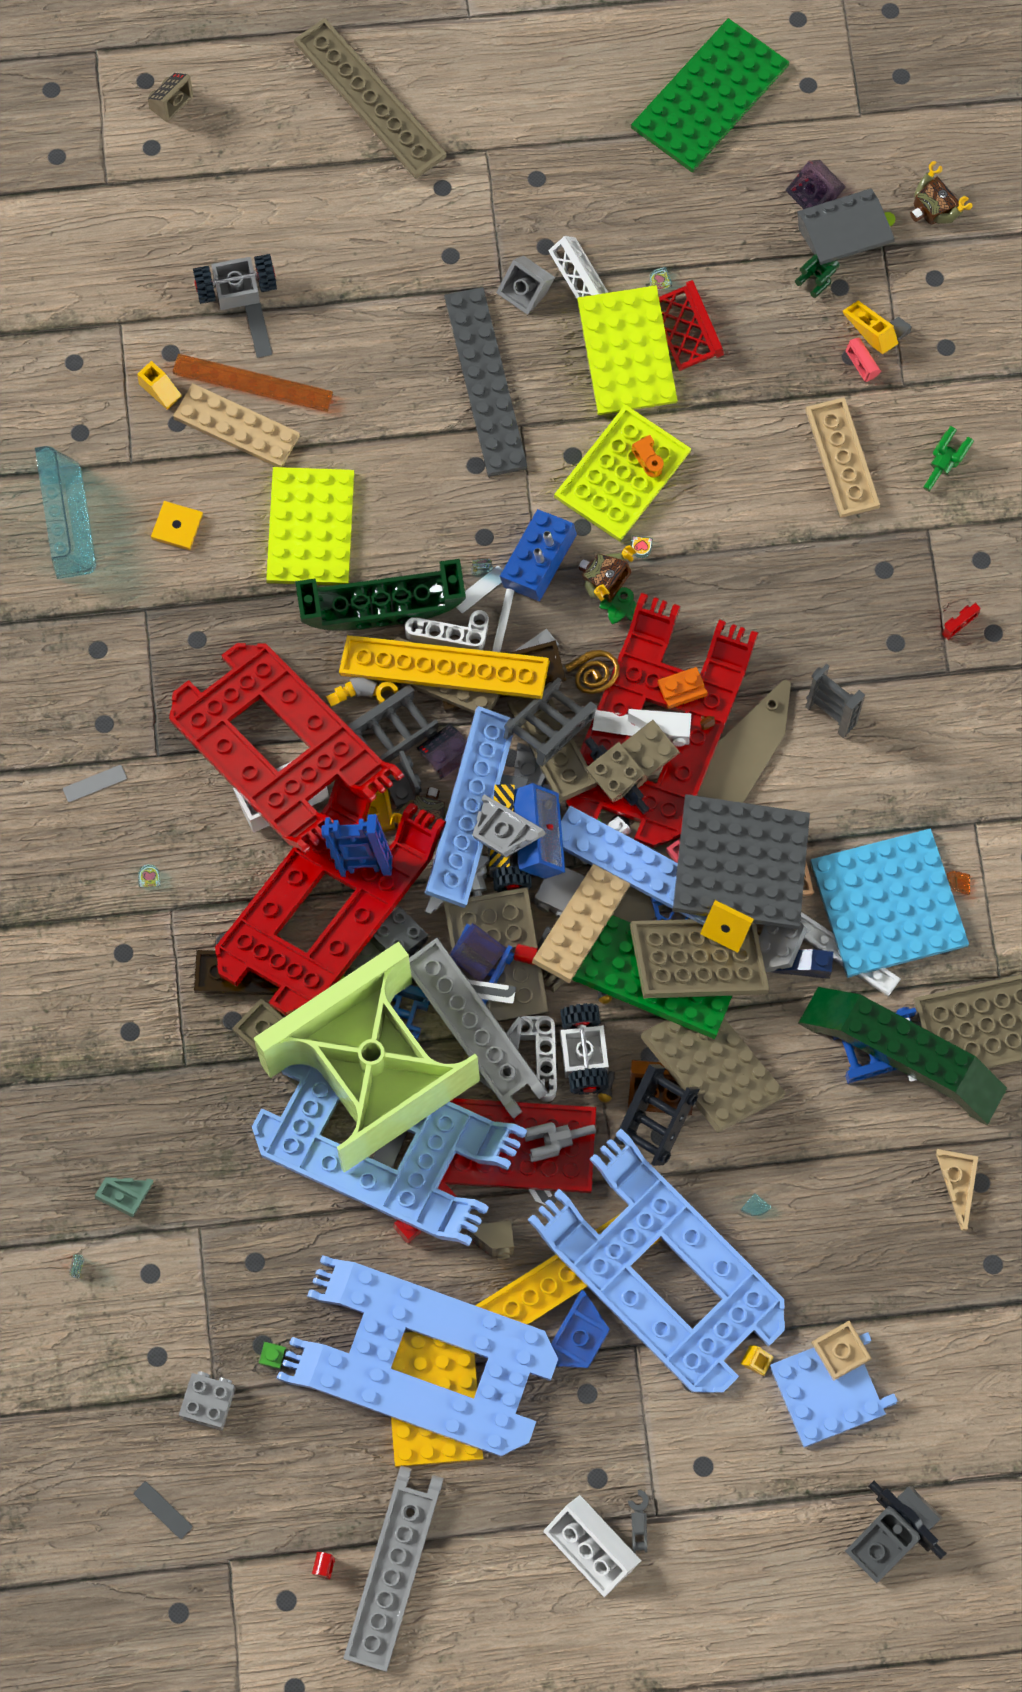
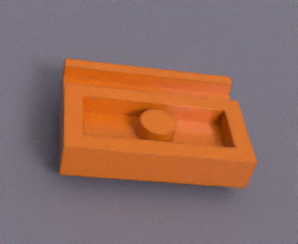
(682, 687)

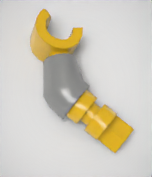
(360, 687)

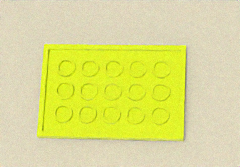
(627, 350)
(610, 482)
(310, 525)

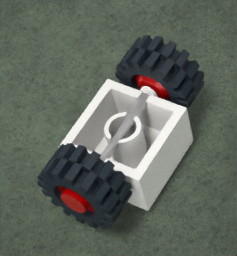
(584, 1049)

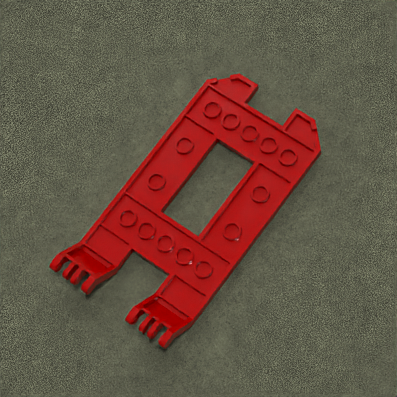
(637, 683)
(284, 794)
(301, 976)

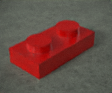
(966, 615)

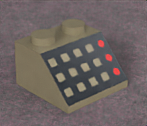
(171, 96)
(494, 1239)

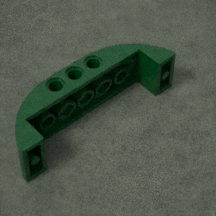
(381, 600)

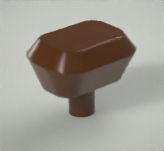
(707, 722)

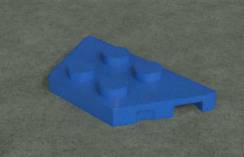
(580, 1334)

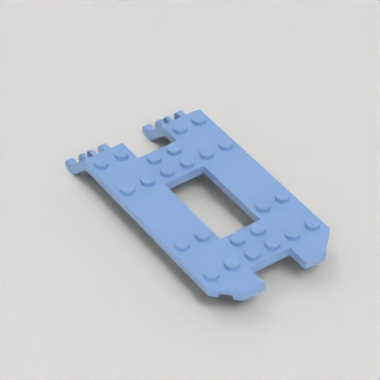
(403, 1193)
(606, 1260)
(366, 1372)

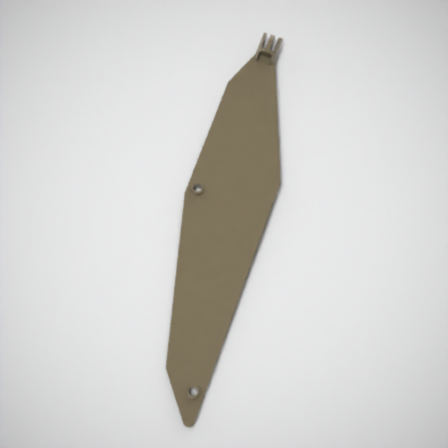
(730, 777)

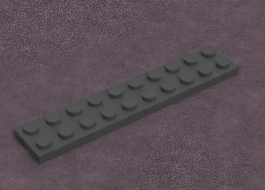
(485, 382)

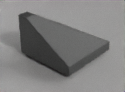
(901, 327)

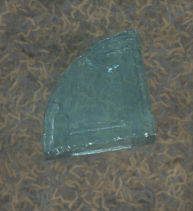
(755, 1206)

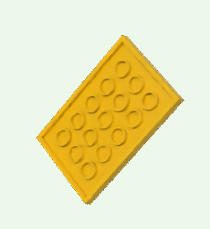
(444, 1367)

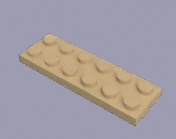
(236, 425)
(842, 457)
(581, 923)

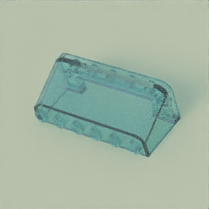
(65, 513)

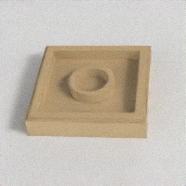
(841, 1350)

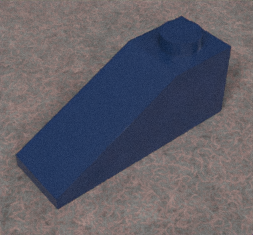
(810, 964)

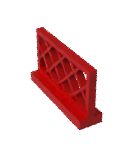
(704, 325)

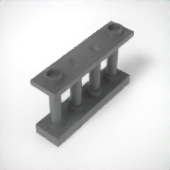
(835, 700)
(388, 709)
(559, 738)

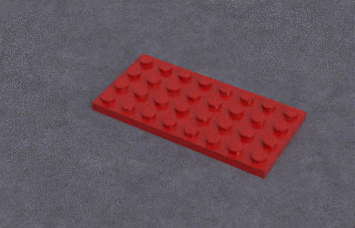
(568, 1171)

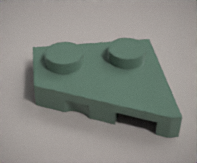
(124, 1193)

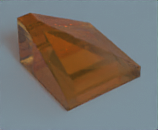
(959, 882)

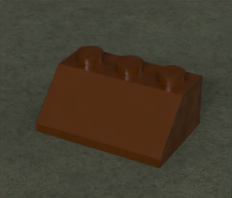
(637, 1072)

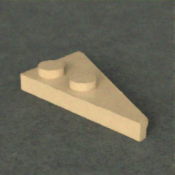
(959, 1177)

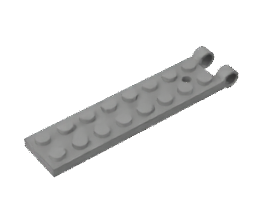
(473, 1024)
(392, 1573)

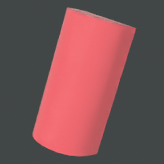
(862, 359)

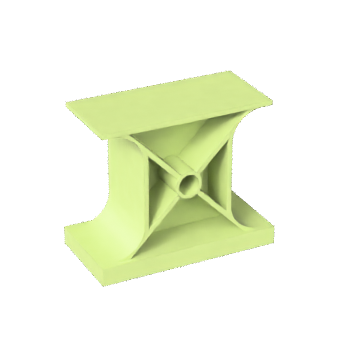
(367, 1055)

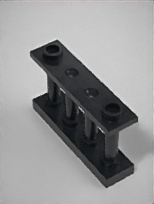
(645, 1096)

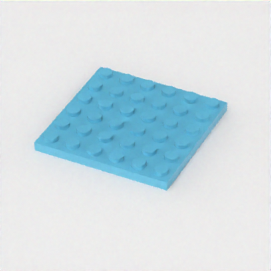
(889, 903)

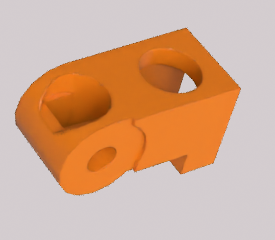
(647, 457)

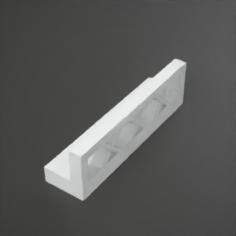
(581, 266)

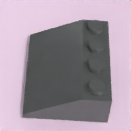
(845, 226)

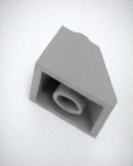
(525, 284)

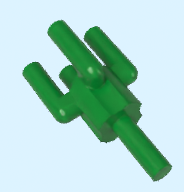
(946, 457)

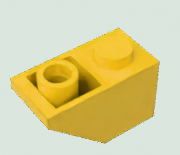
(158, 385)

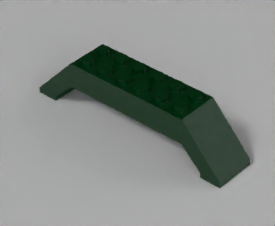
(906, 1049)

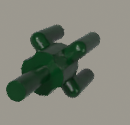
(821, 272)

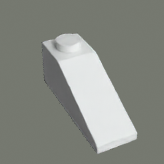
(673, 724)

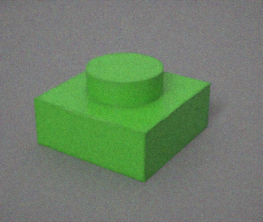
(272, 1355)

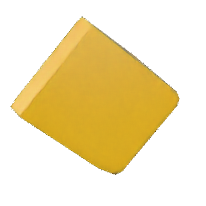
(757, 1360)

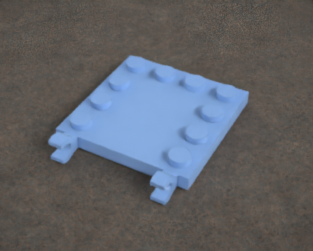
(825, 1406)

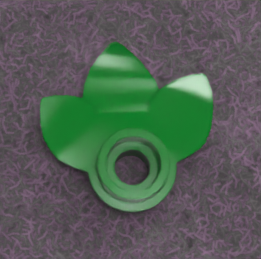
(619, 607)

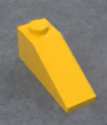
(872, 327)

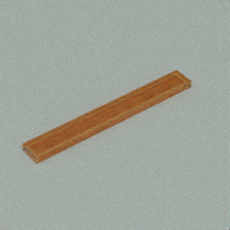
(253, 382)

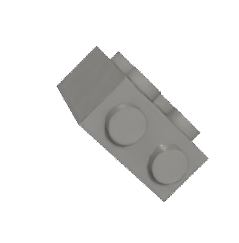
(557, 891)
(207, 1400)

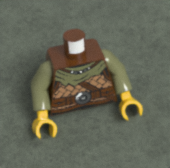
(936, 201)
(607, 573)
(429, 803)

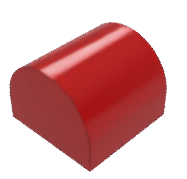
(525, 953)
(323, 1565)

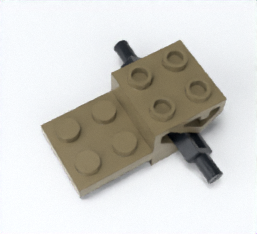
(630, 763)

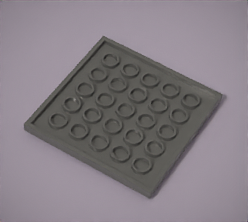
(743, 859)

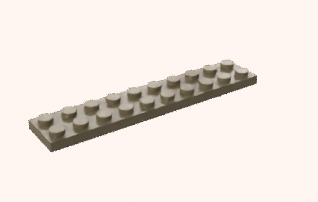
(370, 98)

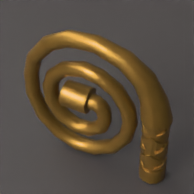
(595, 673)

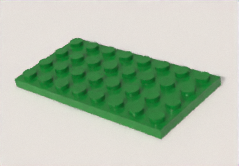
(710, 95)
(614, 971)

